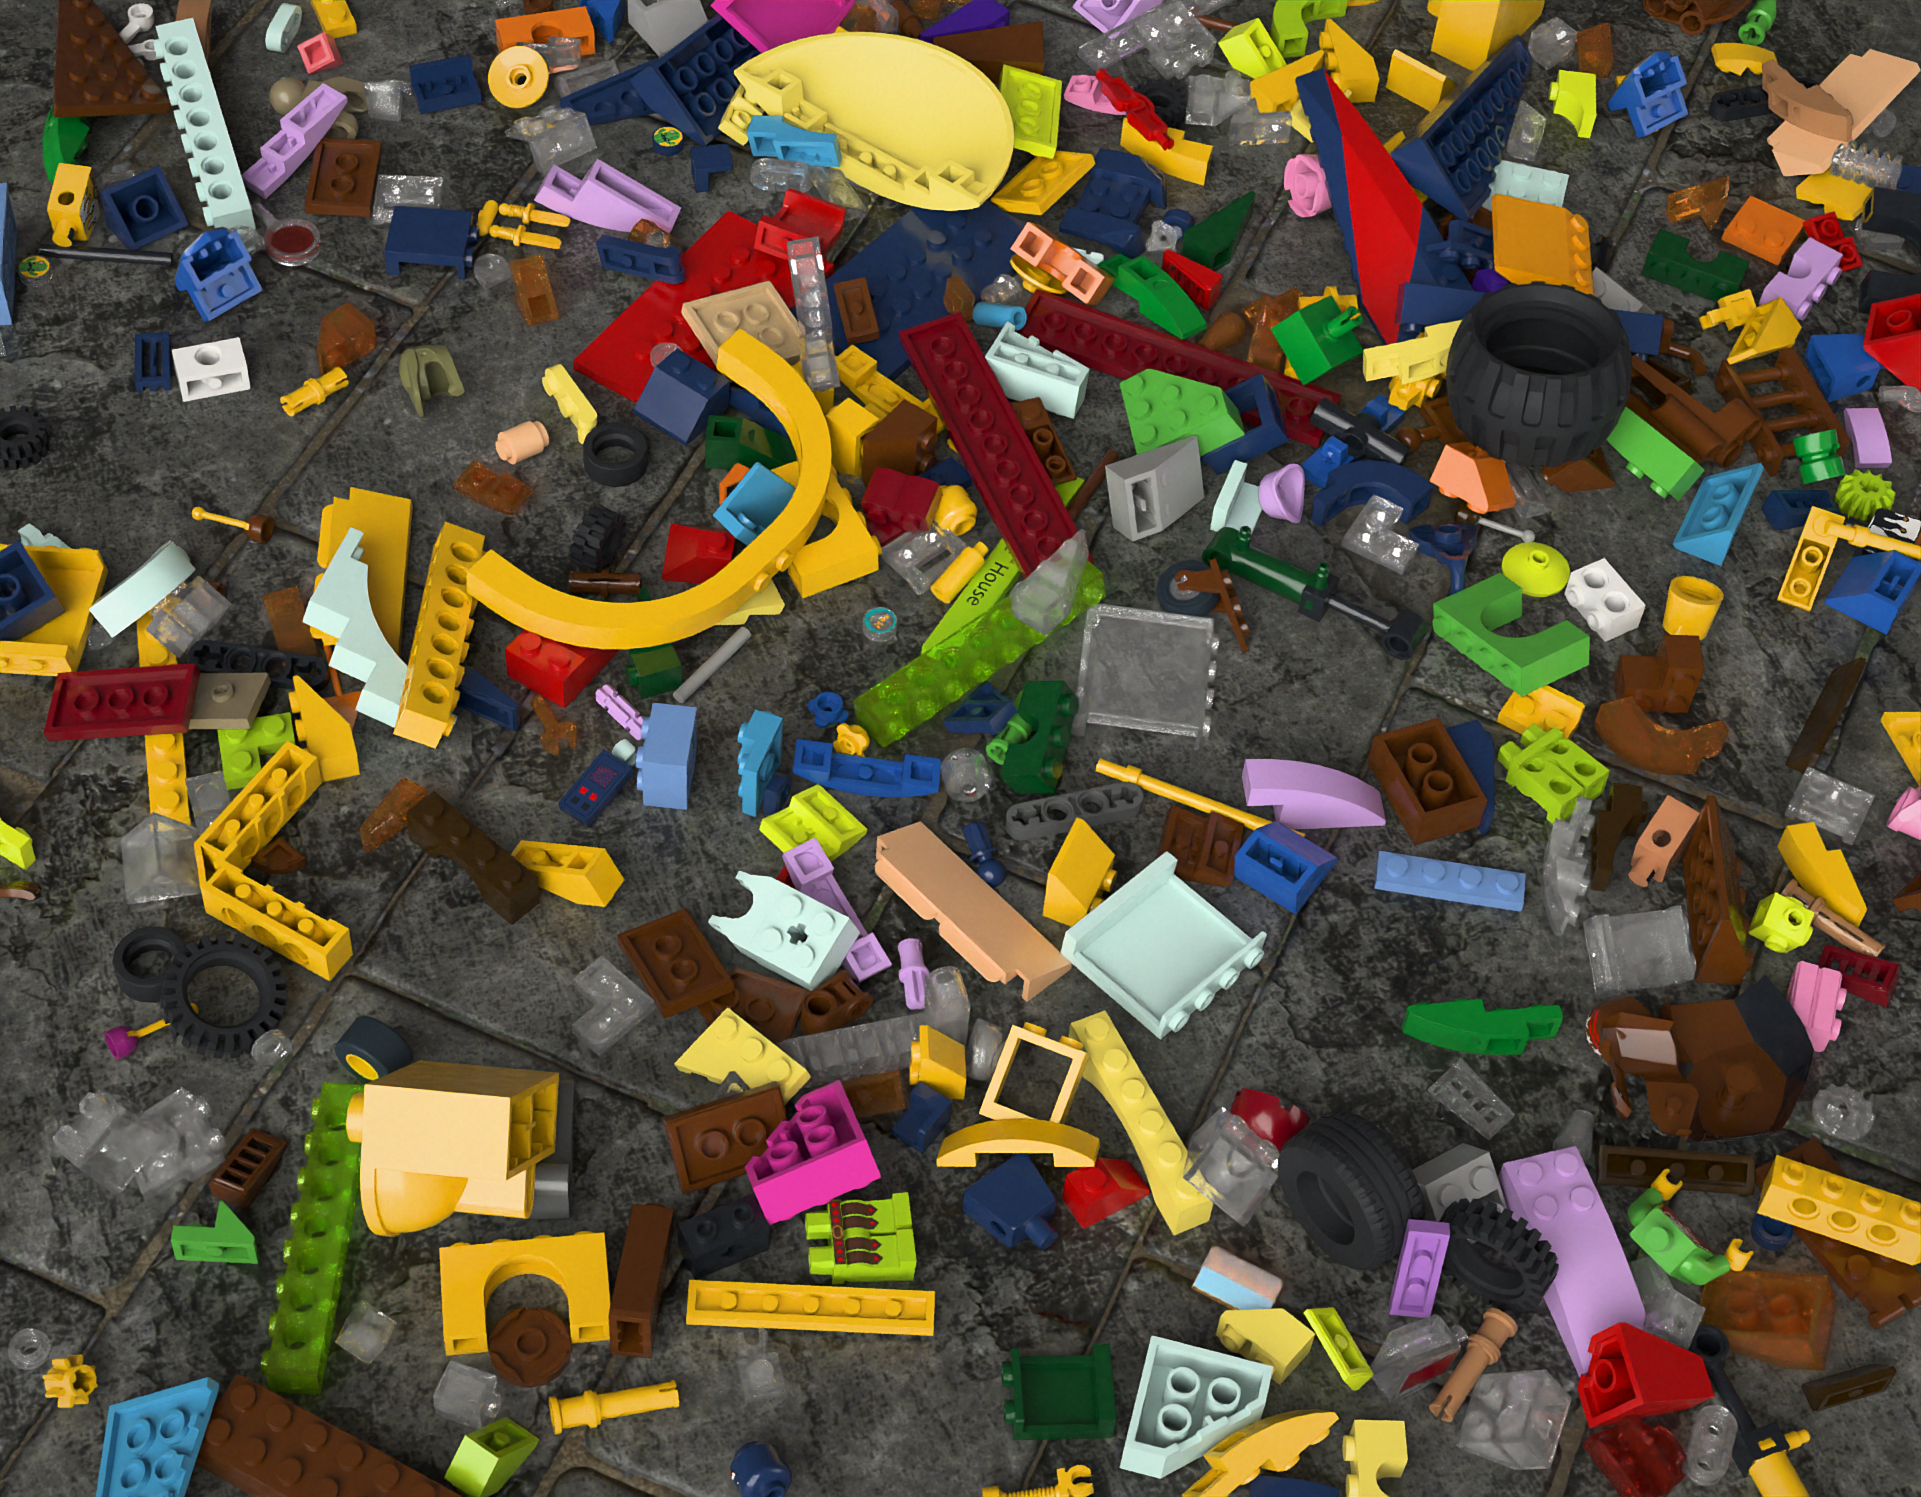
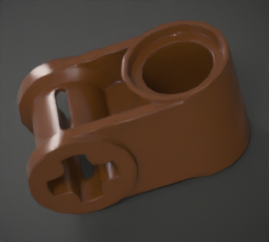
(837, 1002)

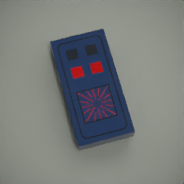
(596, 788)

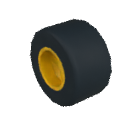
(372, 1049)

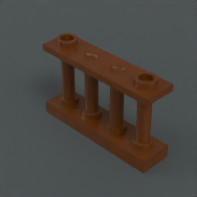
(1798, 391)

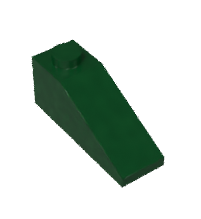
(653, 668)

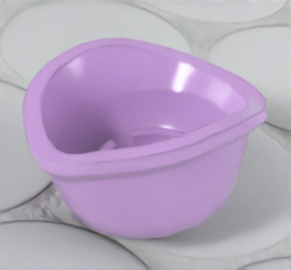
(1283, 493)

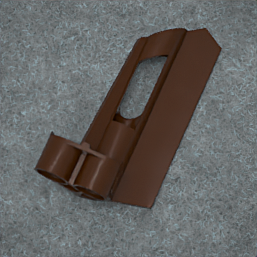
(1694, 15)
(1691, 424)

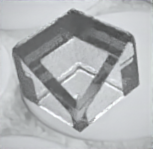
(366, 1332)

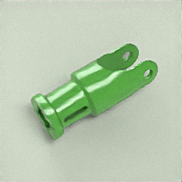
(1759, 21)
(1015, 733)

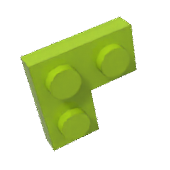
(242, 747)

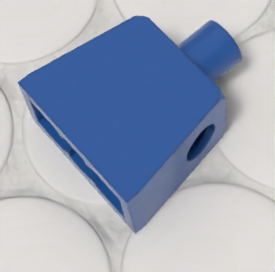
(1841, 365)

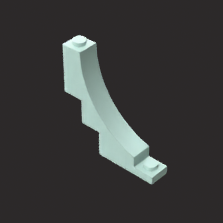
(344, 611)

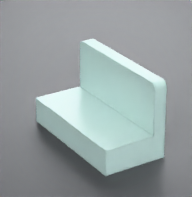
(1237, 502)

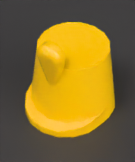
(1691, 606)

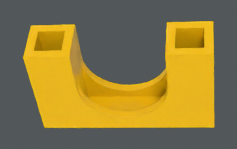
(842, 554)
(476, 1270)

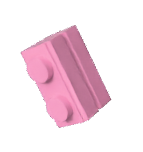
(1815, 998)

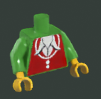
(1674, 1243)

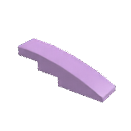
(293, 144)

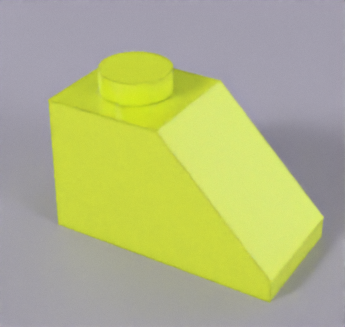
(1251, 49)

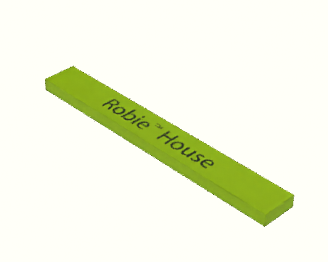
(990, 582)

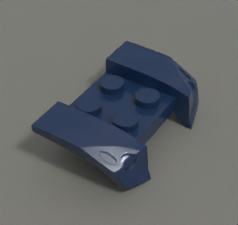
(1115, 201)

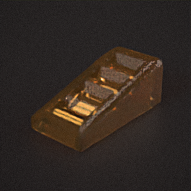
(390, 815)

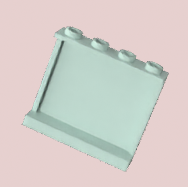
(1160, 948)

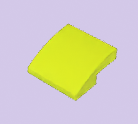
(810, 816)

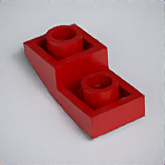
(1828, 232)

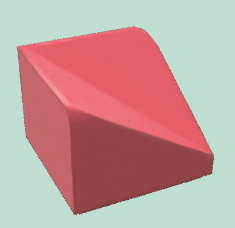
(320, 53)

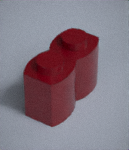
(901, 499)

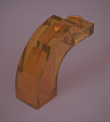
(1652, 747)

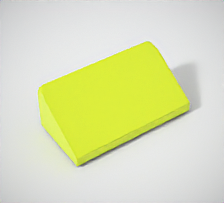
(1340, 1346)

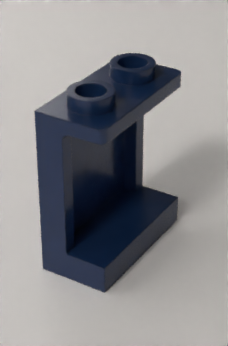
(431, 238)

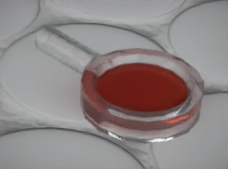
(288, 240)

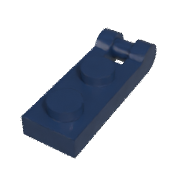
(641, 259)

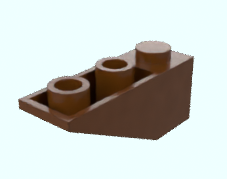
(1044, 440)

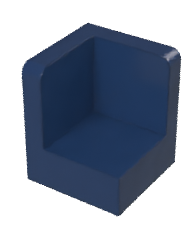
(709, 160)
(924, 1119)

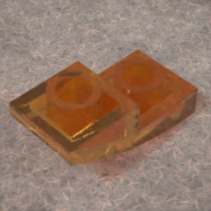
(492, 491)

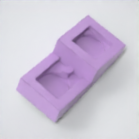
(1868, 437)

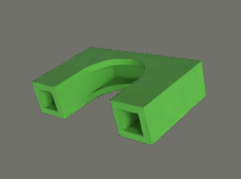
(1517, 662)

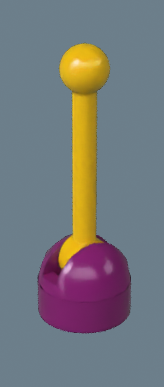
(124, 1040)

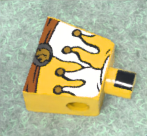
(73, 204)

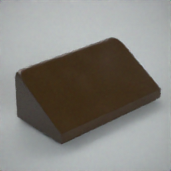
(1848, 1386)

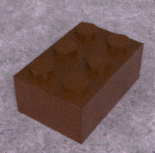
(1427, 781)

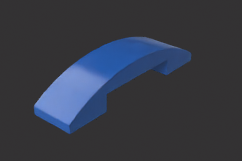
(866, 775)

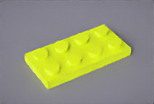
(1034, 109)

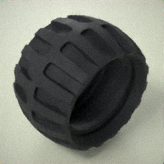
(1538, 373)

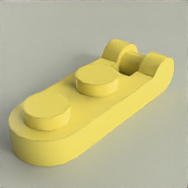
(570, 400)

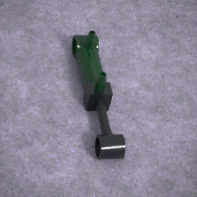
(1309, 590)

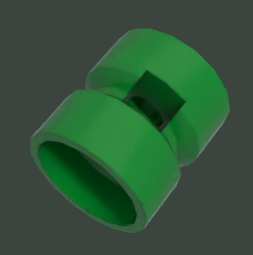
(1818, 456)

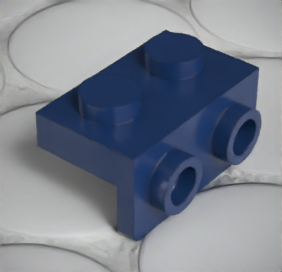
(444, 84)

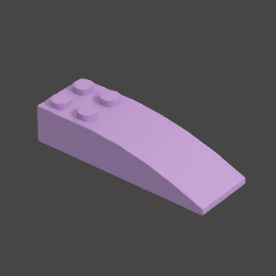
(1593, 1275)

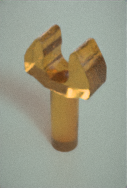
(553, 727)

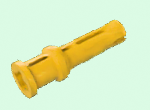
(592, 1408)

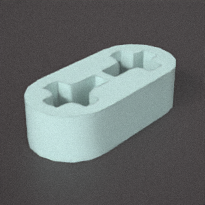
(283, 27)

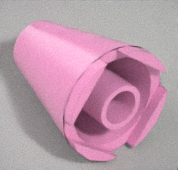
(1306, 185)

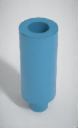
(998, 314)

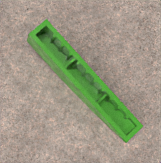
(1654, 456)

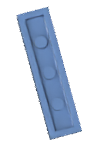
(1450, 881)

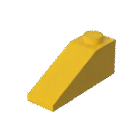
(1766, 331)
(571, 871)

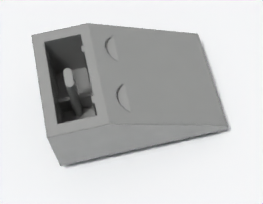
(1154, 488)

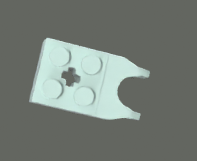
(778, 924)

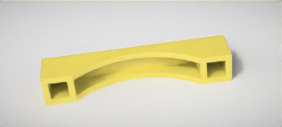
(1146, 1123)

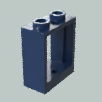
(1272, 433)

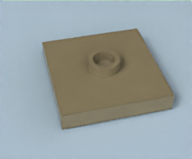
(228, 700)

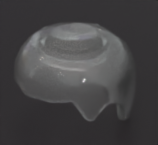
(984, 1050)

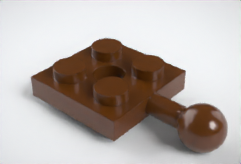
(1440, 422)

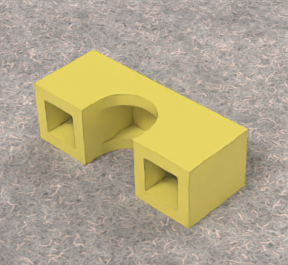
(1374, 1452)

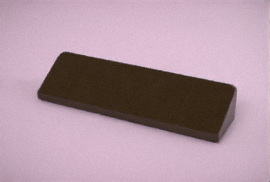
(1825, 715)
(1695, 1169)

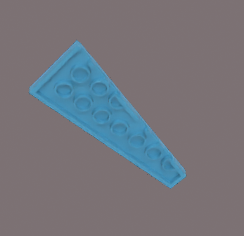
(155, 1441)

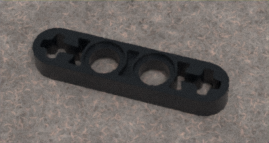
(1731, 105)
(260, 660)

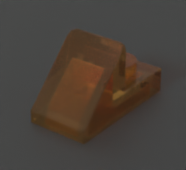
(1702, 199)
(533, 290)

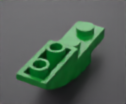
(62, 141)
(1157, 294)
(1469, 1029)

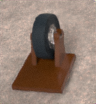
(1197, 589)

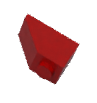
(1102, 1190)

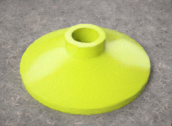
(1536, 569)

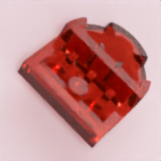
(1638, 1458)

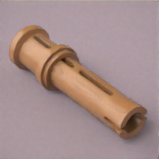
(1833, 924)
(1482, 1350)

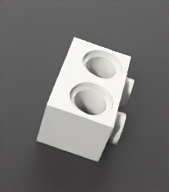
(1604, 599)

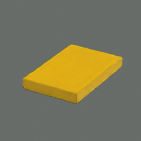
(1042, 182)

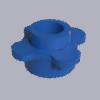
(827, 702)

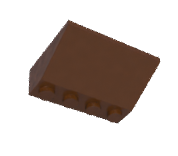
(1715, 900)

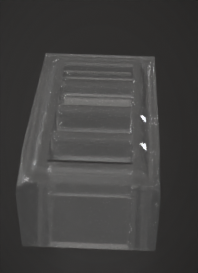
(1455, 1101)

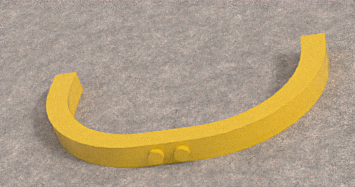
(676, 617)

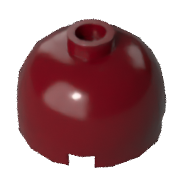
(1268, 1117)

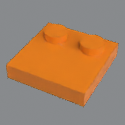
(1763, 230)

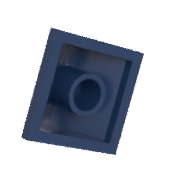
(142, 209)

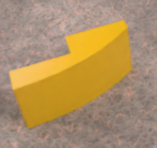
(1738, 56)

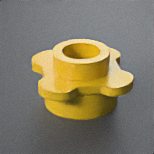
(851, 740)

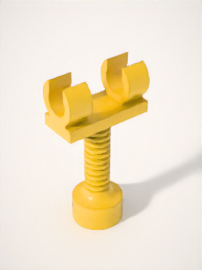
(1064, 1488)

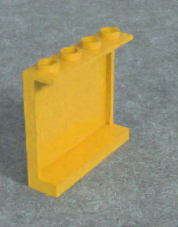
(57, 646)

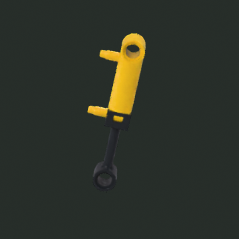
(1757, 1450)

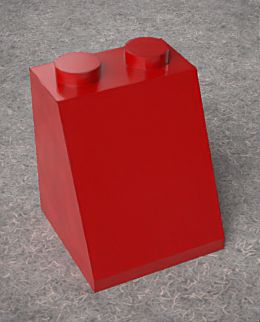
(1895, 337)

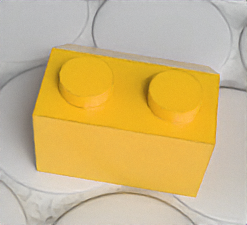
(1078, 876)

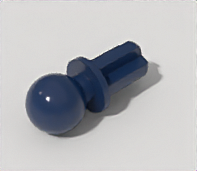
(989, 869)

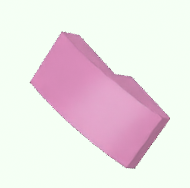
(1086, 93)

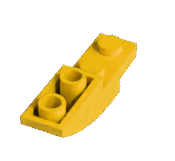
(1267, 1444)

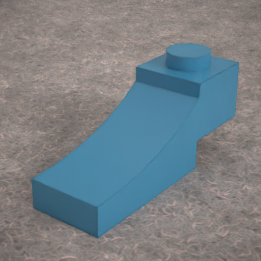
(775, 138)

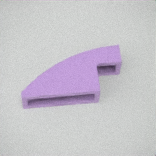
(605, 199)
(1311, 795)

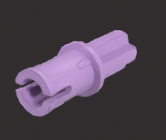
(913, 972)

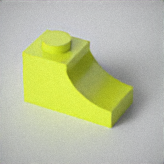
(1575, 99)

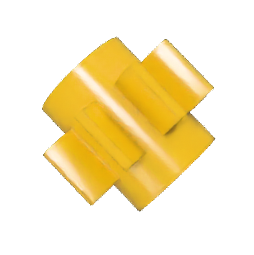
(70, 1381)

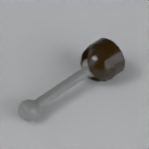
(1467, 516)

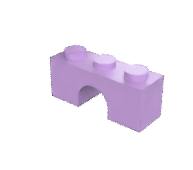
(1807, 278)

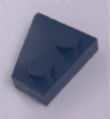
(981, 712)

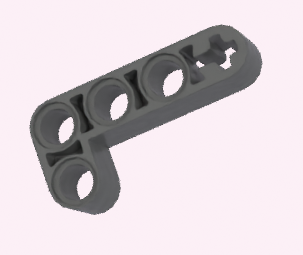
(554, 1172)

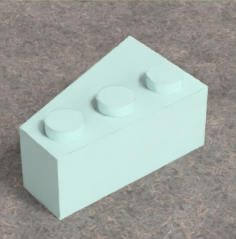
(1032, 372)

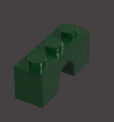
(1672, 265)
(1037, 763)

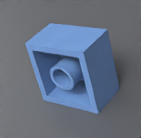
(667, 756)

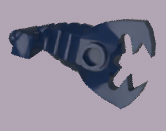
(1450, 547)

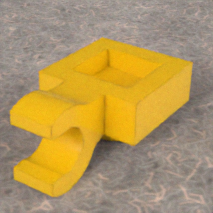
(1732, 310)

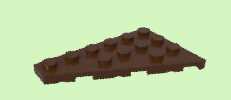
(97, 69)

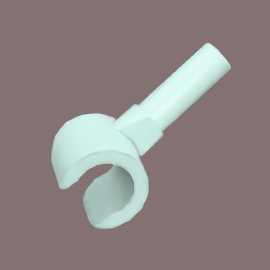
(625, 751)

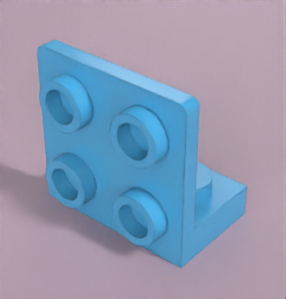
(754, 503)

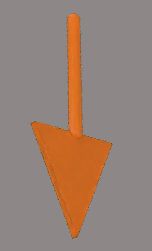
(342, 703)

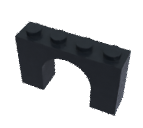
(1894, 214)

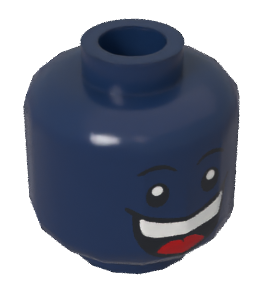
(760, 1470)

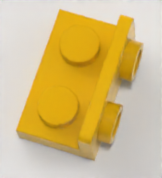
(1543, 707)

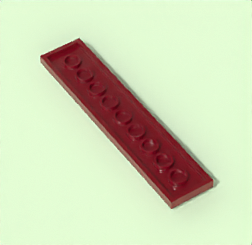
(1129, 348)
(989, 440)

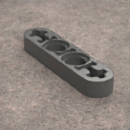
(1072, 805)

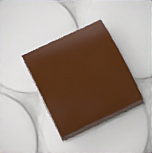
(1201, 845)

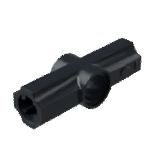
(1360, 433)

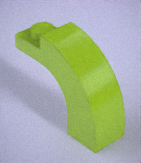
(1289, 22)

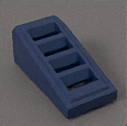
(1791, 507)
(487, 700)

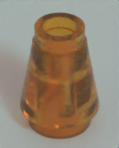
(1223, 332)

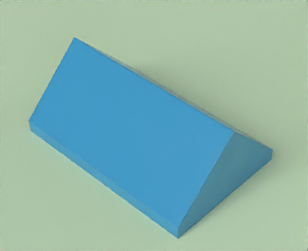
(1717, 513)

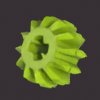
(1864, 494)

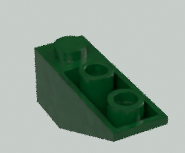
(1217, 237)
(744, 442)

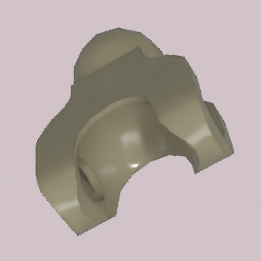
(289, 92)

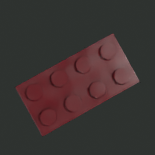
(122, 702)

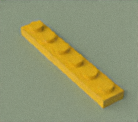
(810, 1307)

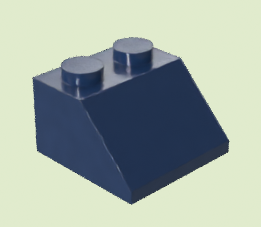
(682, 397)

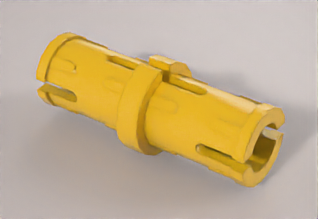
(314, 391)

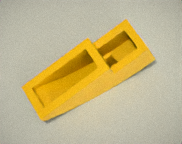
(1184, 160)
(1822, 871)

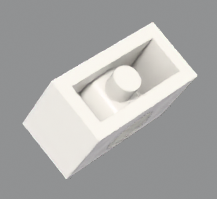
(211, 369)

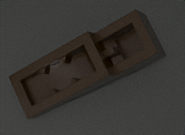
(1610, 828)

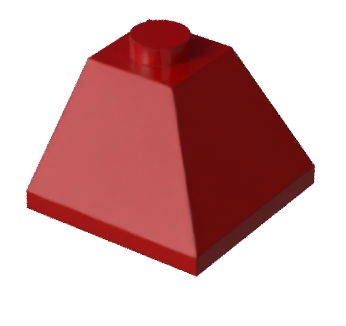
(697, 553)

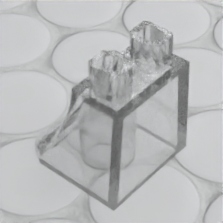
(109, 1139)

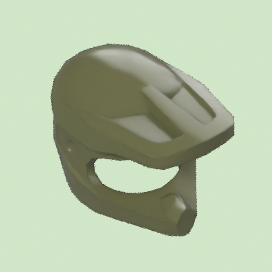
(428, 373)

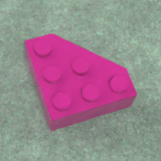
(812, 1156)

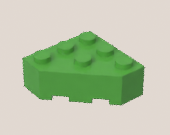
(1173, 408)

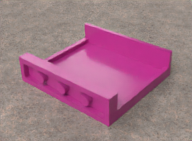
(778, 22)

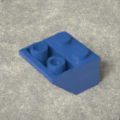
(1875, 588)
(1282, 865)

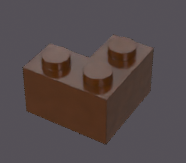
(1663, 680)

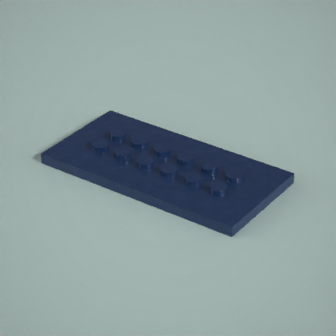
(910, 271)

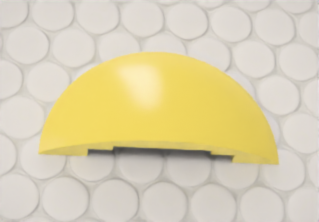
(903, 111)

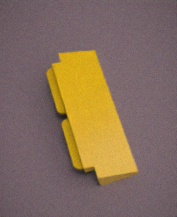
(386, 544)

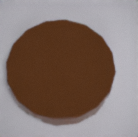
(530, 1347)

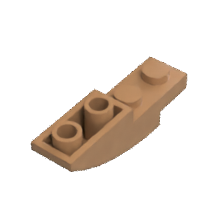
(1805, 108)

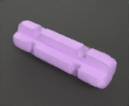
(620, 710)

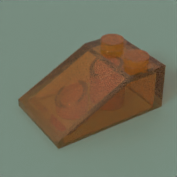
(1773, 1316)

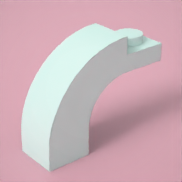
(143, 588)

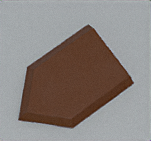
(762, 1002)

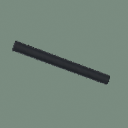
(106, 254)

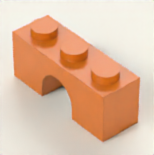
(540, 26)
(1063, 262)

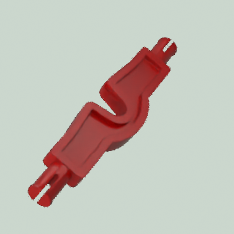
(1140, 109)

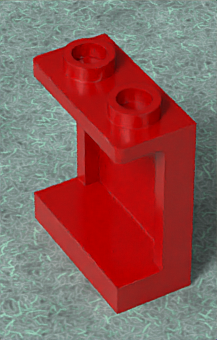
(800, 218)

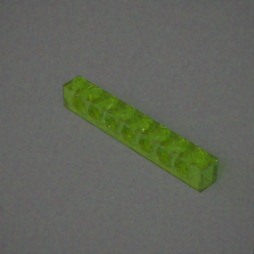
(959, 665)
(304, 1368)

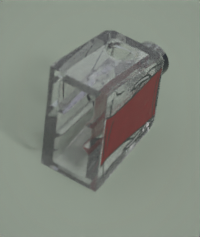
(1416, 1356)

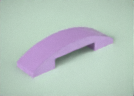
(813, 876)

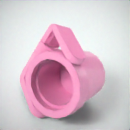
(1907, 813)

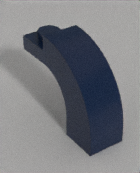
(1359, 480)

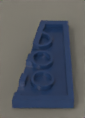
(610, 99)

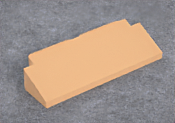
(1858, 84)
(968, 910)

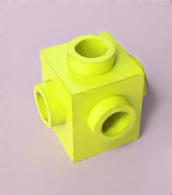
(1781, 923)

